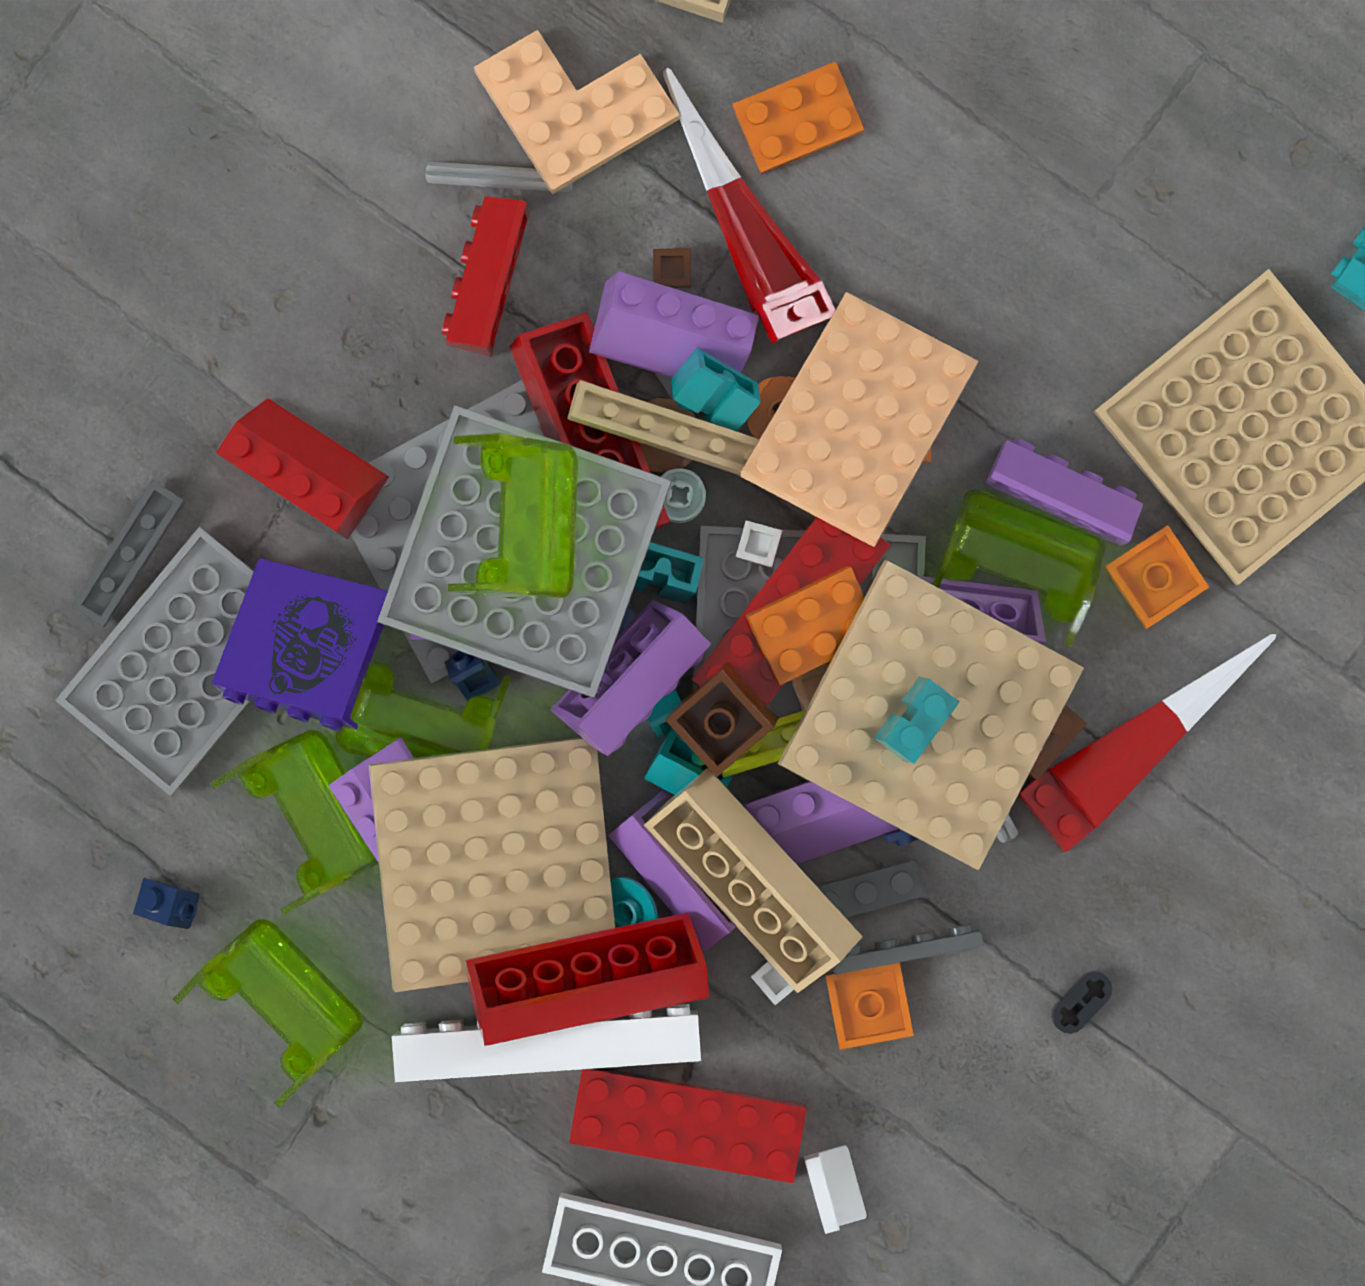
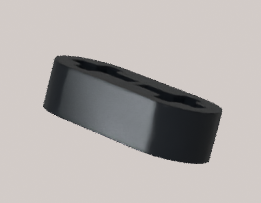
(1088, 1008)

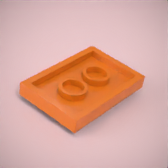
(798, 117)
(807, 624)

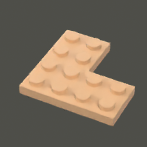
(568, 128)

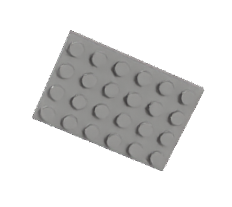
(154, 673)

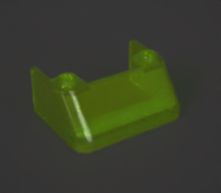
(534, 517)
(1026, 551)
(421, 723)
(299, 779)
(286, 993)

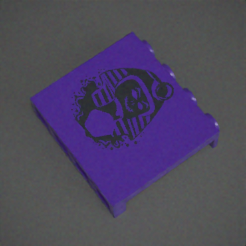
(301, 644)

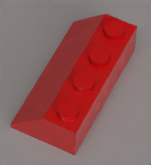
(487, 274)
(303, 466)

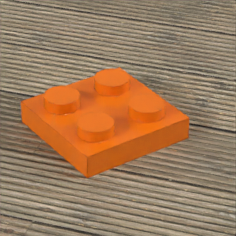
(1156, 577)
(869, 1006)

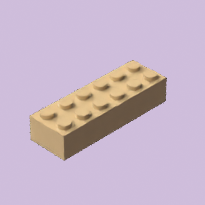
(753, 881)

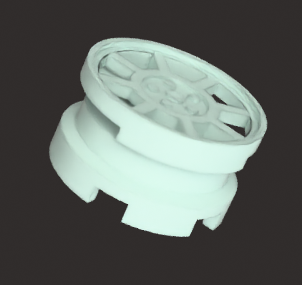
(685, 495)

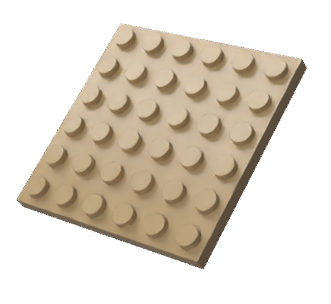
(1246, 426)
(982, 752)
(488, 855)

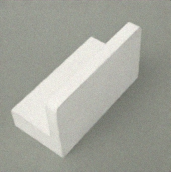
(835, 1188)

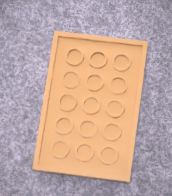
(859, 419)

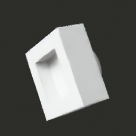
(758, 544)
(771, 983)

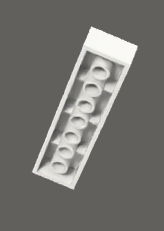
(615, 1042)

